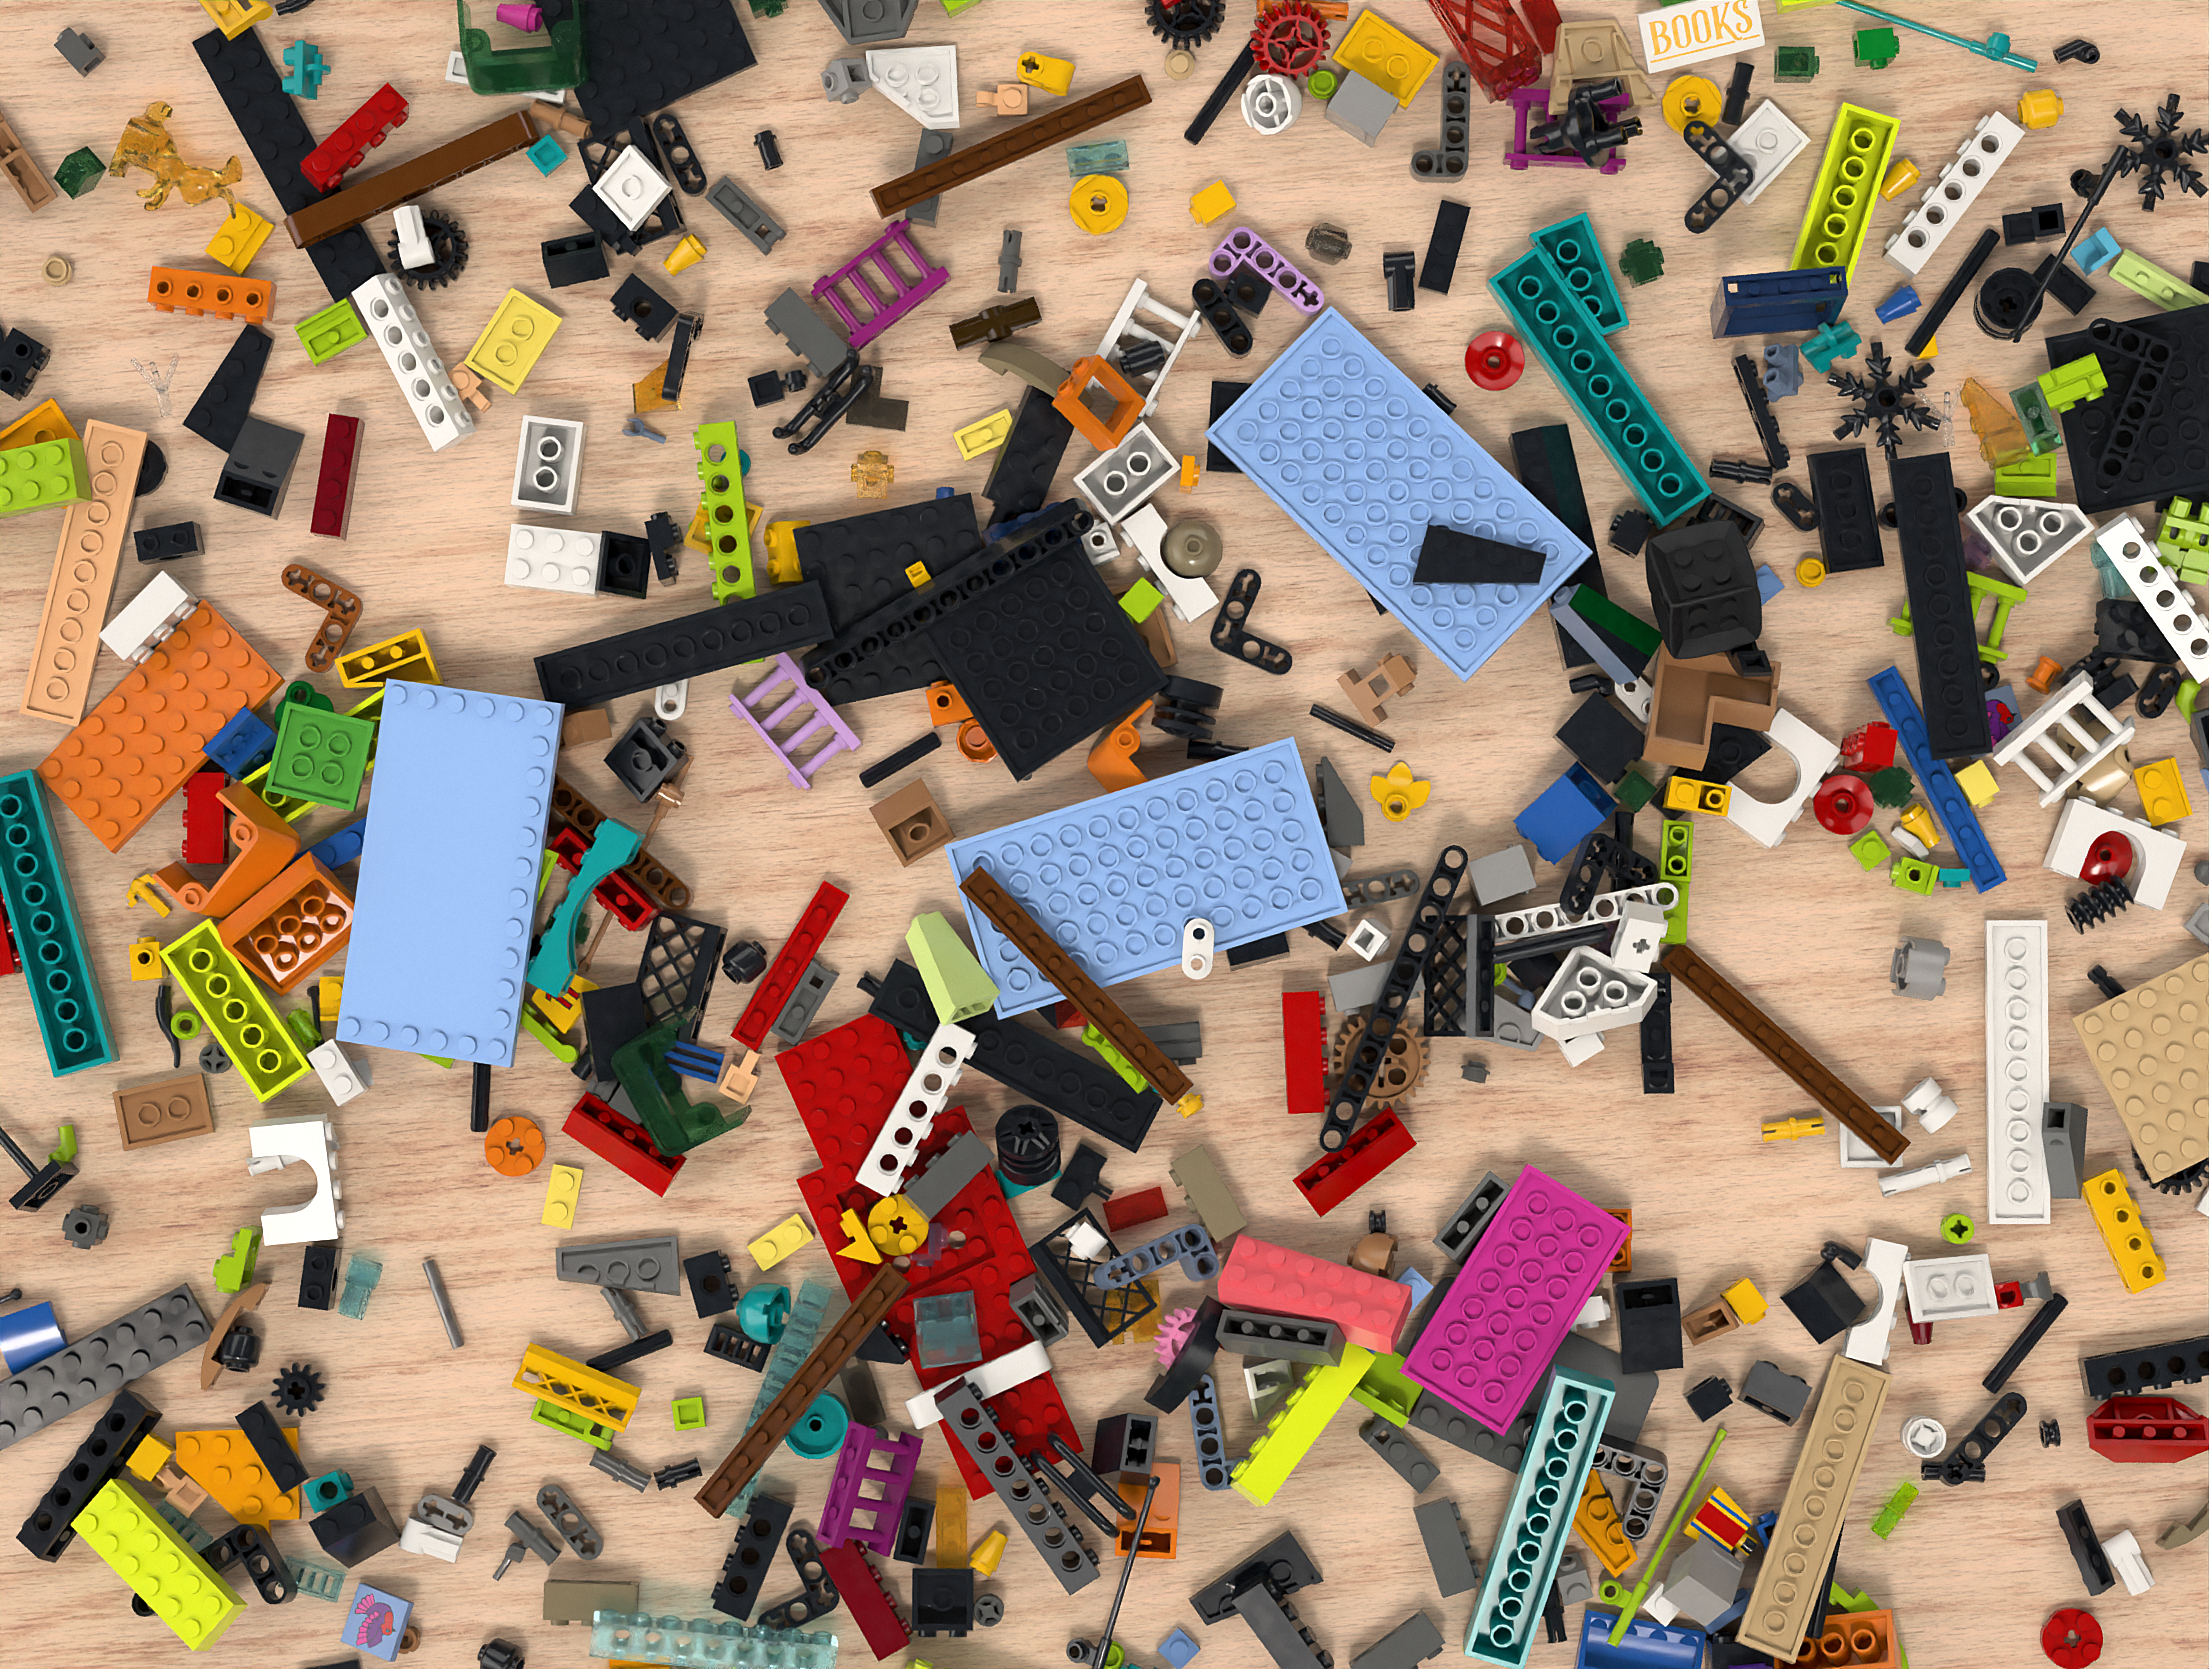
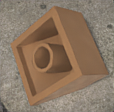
(912, 822)

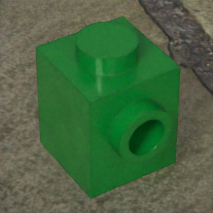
(1875, 48)

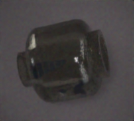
(1328, 243)

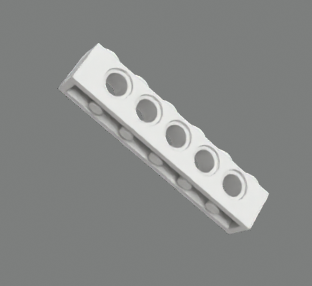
(2004, 138)
(414, 361)
(2112, 539)
(871, 1172)

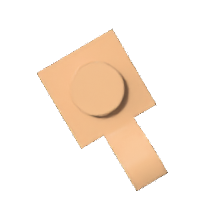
(1009, 100)
(467, 386)
(739, 1080)
(182, 1494)

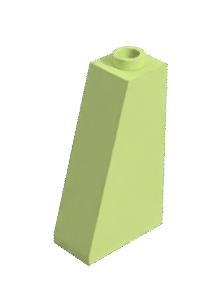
(949, 970)

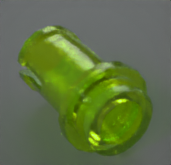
(303, 1026)

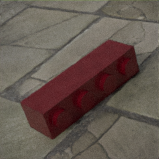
(337, 477)
(866, 1598)

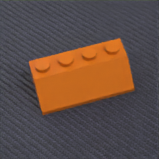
(1851, 1642)

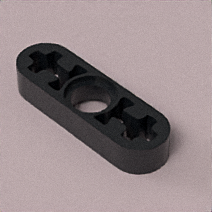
(696, 171)

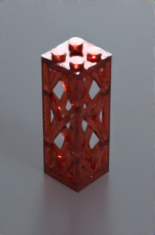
(1515, 70)

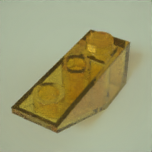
(1998, 430)

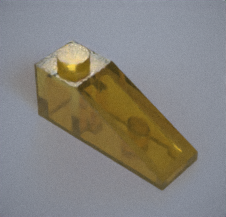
(951, 1526)

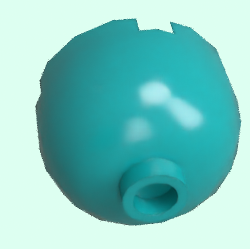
(763, 1310)

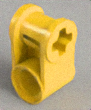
(1048, 73)

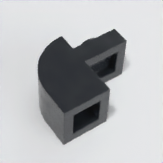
(2039, 225)

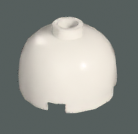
(1271, 103)

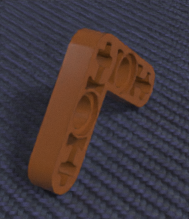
(334, 617)

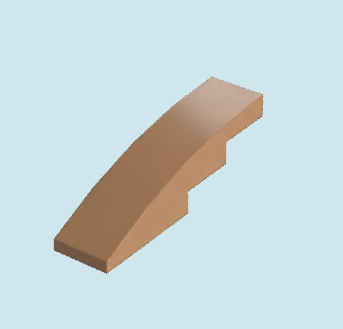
(22, 169)

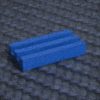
(716, 1067)

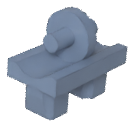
(1782, 374)

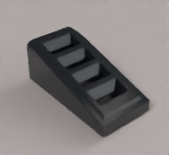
(1736, 511)
(733, 1358)

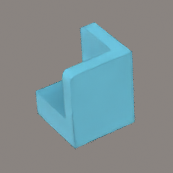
(2095, 251)

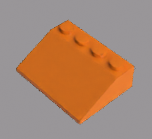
(291, 924)

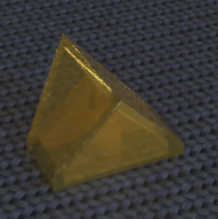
(648, 393)

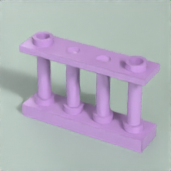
(823, 717)

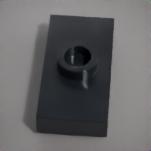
(2065, 286)

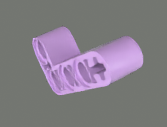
(1270, 275)

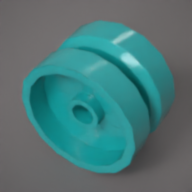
(830, 1437)

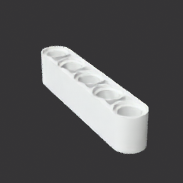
(990, 1377)

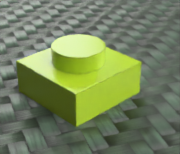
(1869, 850)
(688, 1413)

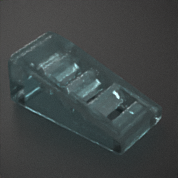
(195, 1528)
(302, 1564)

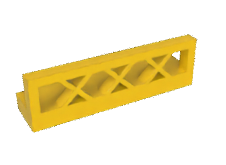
(579, 1382)

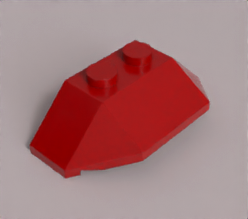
(2147, 1430)

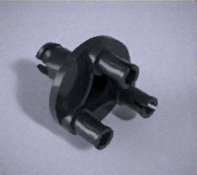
(1585, 127)

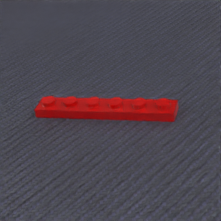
(790, 966)

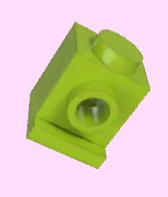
(1900, 875)

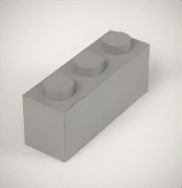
(1363, 986)

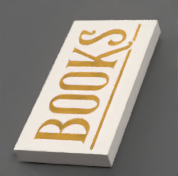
(1698, 31)

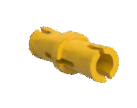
(1792, 1129)

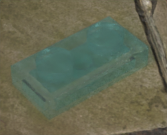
(1097, 158)

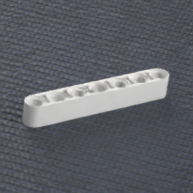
(1590, 918)

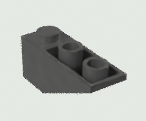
(1342, 816)
(2064, 1147)

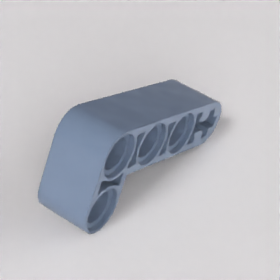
(1152, 1260)
(1211, 1430)

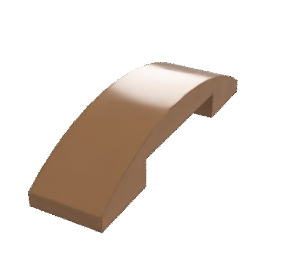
(211, 1364)

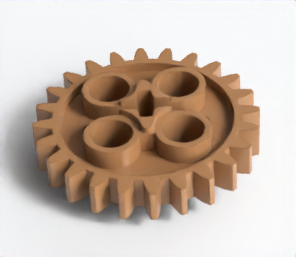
(1409, 1061)

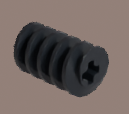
(2097, 903)

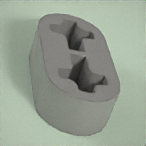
(448, 1507)

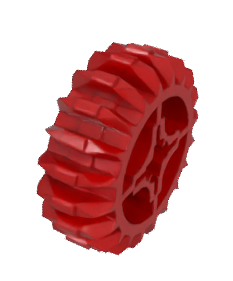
(1312, 46)

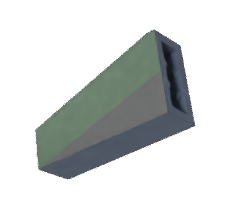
(1606, 631)

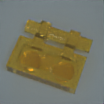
(1144, 1328)

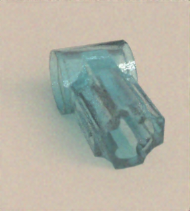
(2111, 580)
(361, 1279)

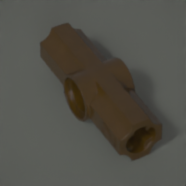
(995, 323)

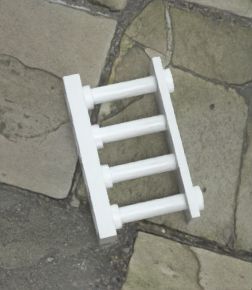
(1126, 325)
(2057, 711)

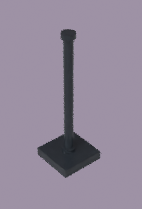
(43, 1183)

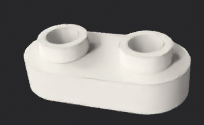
(676, 692)
(1635, 700)
(1198, 948)

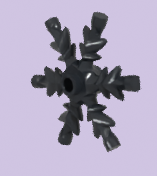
(2170, 149)
(1891, 394)

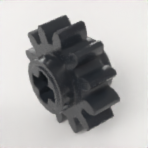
(304, 1379)

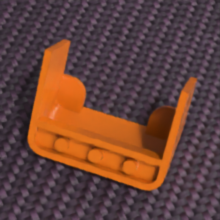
(1111, 760)
(266, 851)

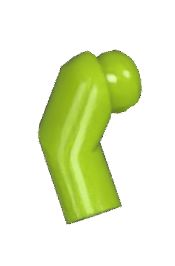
(2186, 696)

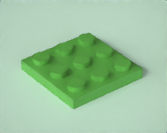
(320, 756)

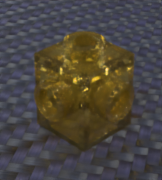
(872, 475)

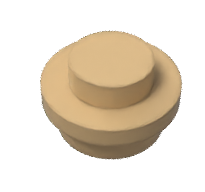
(1179, 65)
(57, 271)

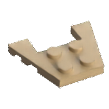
(1594, 53)

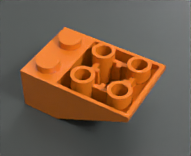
(1161, 1525)

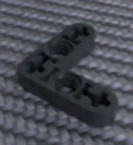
(1725, 170)
(687, 331)
(1240, 637)
(1598, 862)
(810, 1597)

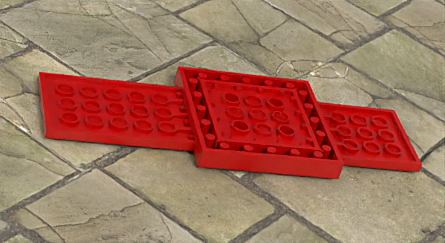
(844, 1095)

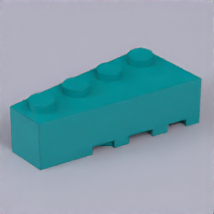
(1581, 266)

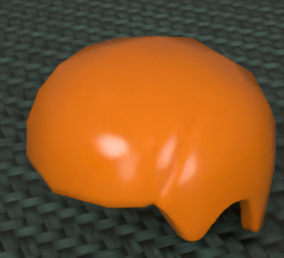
(974, 743)

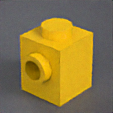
(140, 968)

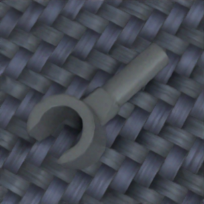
(516, 1553)

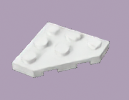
(919, 82)

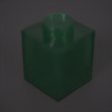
(1634, 791)

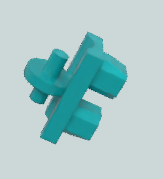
(307, 70)
(1830, 344)

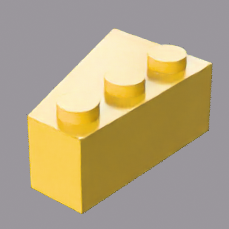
(398, 658)

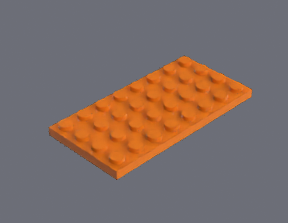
(155, 724)

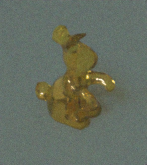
(153, 150)

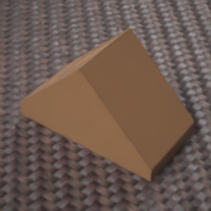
(1709, 1321)

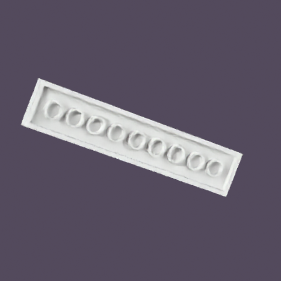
(2016, 1070)

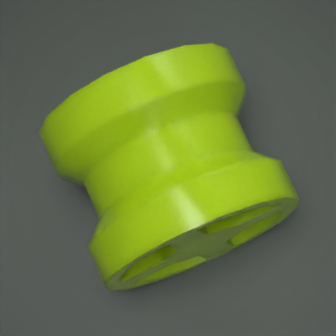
(1951, 1228)

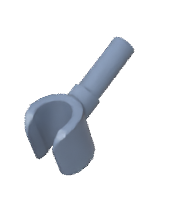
(641, 430)
(1526, 998)

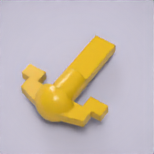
(139, 887)

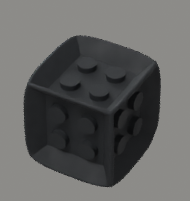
(1703, 589)

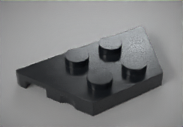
(2130, 633)

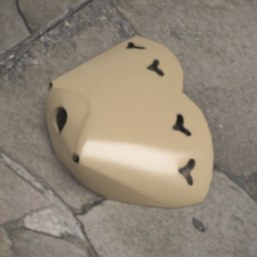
(2108, 775)

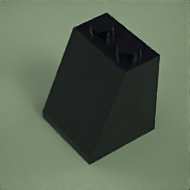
(356, 1528)

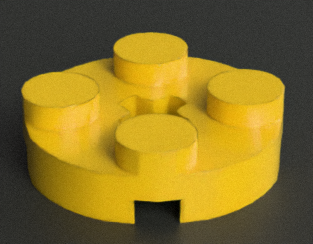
(1693, 89)
(1101, 187)
(882, 1232)

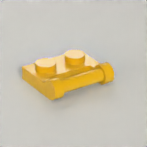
(231, 16)

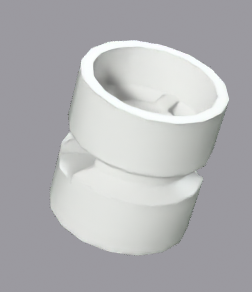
(1930, 1105)
(1923, 1436)

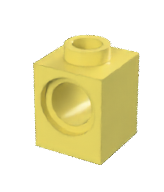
(1976, 784)

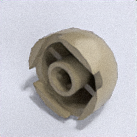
(1192, 549)

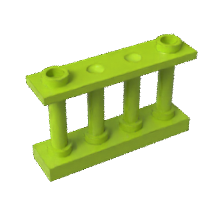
(1979, 587)

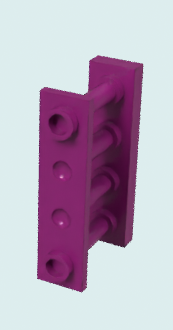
(1523, 100)
(908, 296)
(847, 1481)

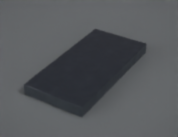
(1845, 510)

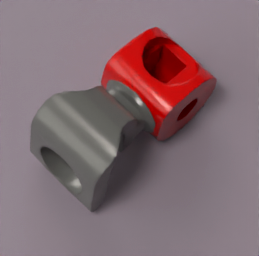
(2013, 1293)

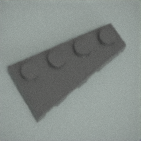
(627, 1264)

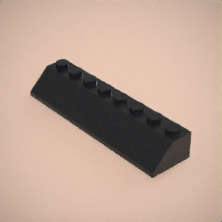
(1550, 473)

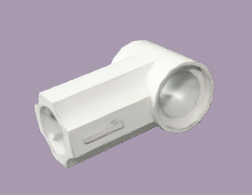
(414, 246)
(423, 1538)
(2124, 1555)

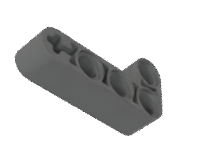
(1448, 122)

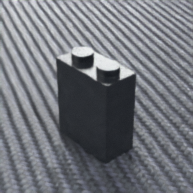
(1601, 739)

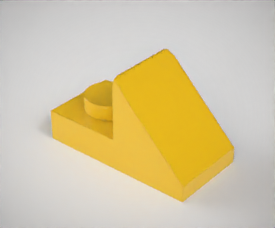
(863, 1247)

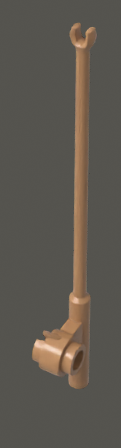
(668, 797)

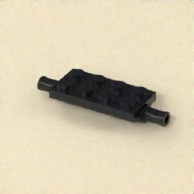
(1027, 457)

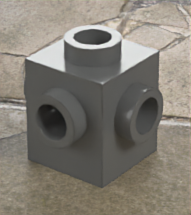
(96, 1226)

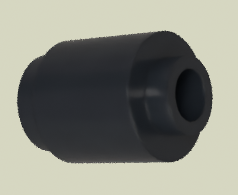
(1142, 358)

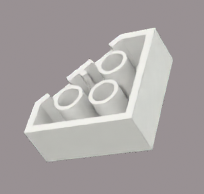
(2026, 533)
(1592, 997)

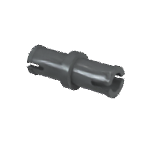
(1009, 261)
(625, 1312)
(620, 1470)
(532, 1538)

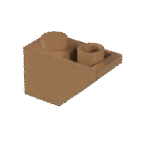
(584, 729)

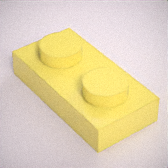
(983, 435)
(562, 1196)
(780, 1242)

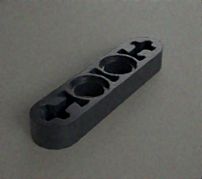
(1981, 1438)

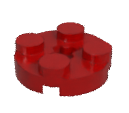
(2086, 1648)

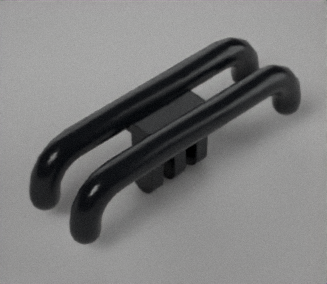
(827, 405)
(1082, 1485)

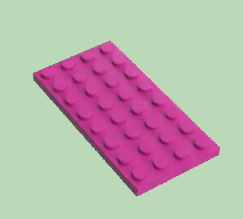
(1515, 1299)

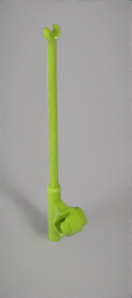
(1631, 1601)

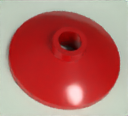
(1500, 346)
(1858, 800)
(2119, 859)

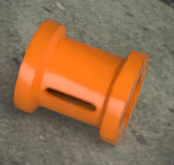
(2044, 675)

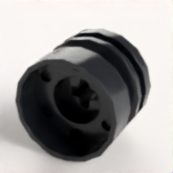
(2008, 286)
(2106, 687)
(1187, 708)
(1028, 1145)

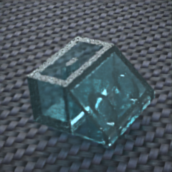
(947, 1329)

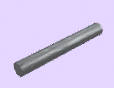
(443, 1304)

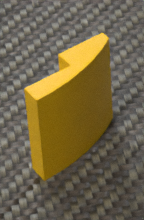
(696, 534)

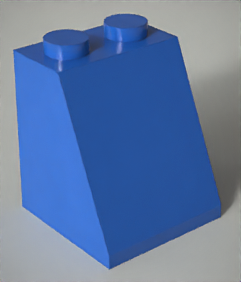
(1565, 813)

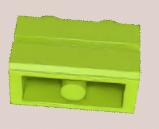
(2072, 382)

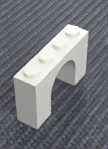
(1811, 757)
(2156, 851)
(309, 1139)

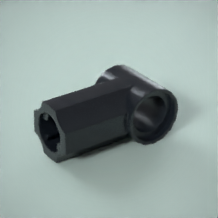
(1399, 272)

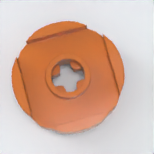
(506, 1131)

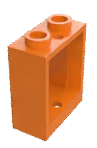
(1129, 407)

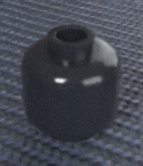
(744, 962)
(240, 1349)
(500, 1655)

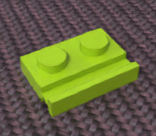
(331, 332)
(2029, 478)

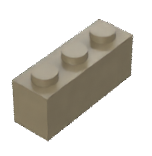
(1207, 1194)
(580, 1598)

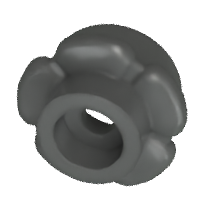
(1475, 1072)

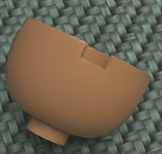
(1374, 1254)

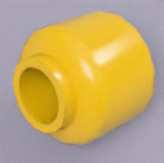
(2040, 109)

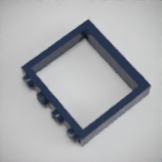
(1778, 302)

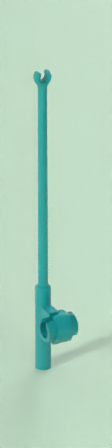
(1995, 49)

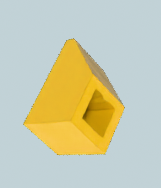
(1697, 796)

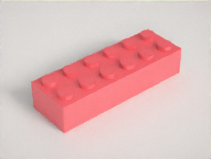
(1304, 1287)

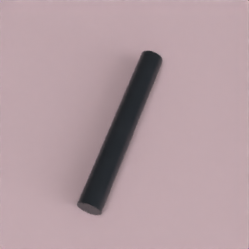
(1352, 728)

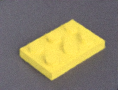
(513, 341)

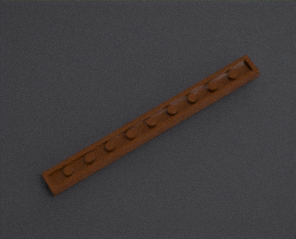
(1010, 146)
(1076, 985)
(1785, 1053)
(802, 1390)

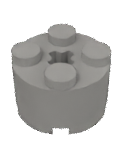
(1919, 968)

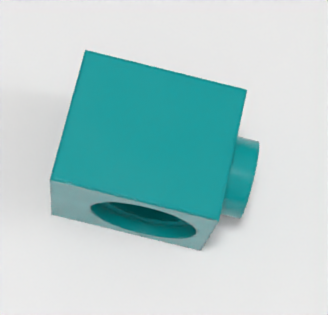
(317, 1496)

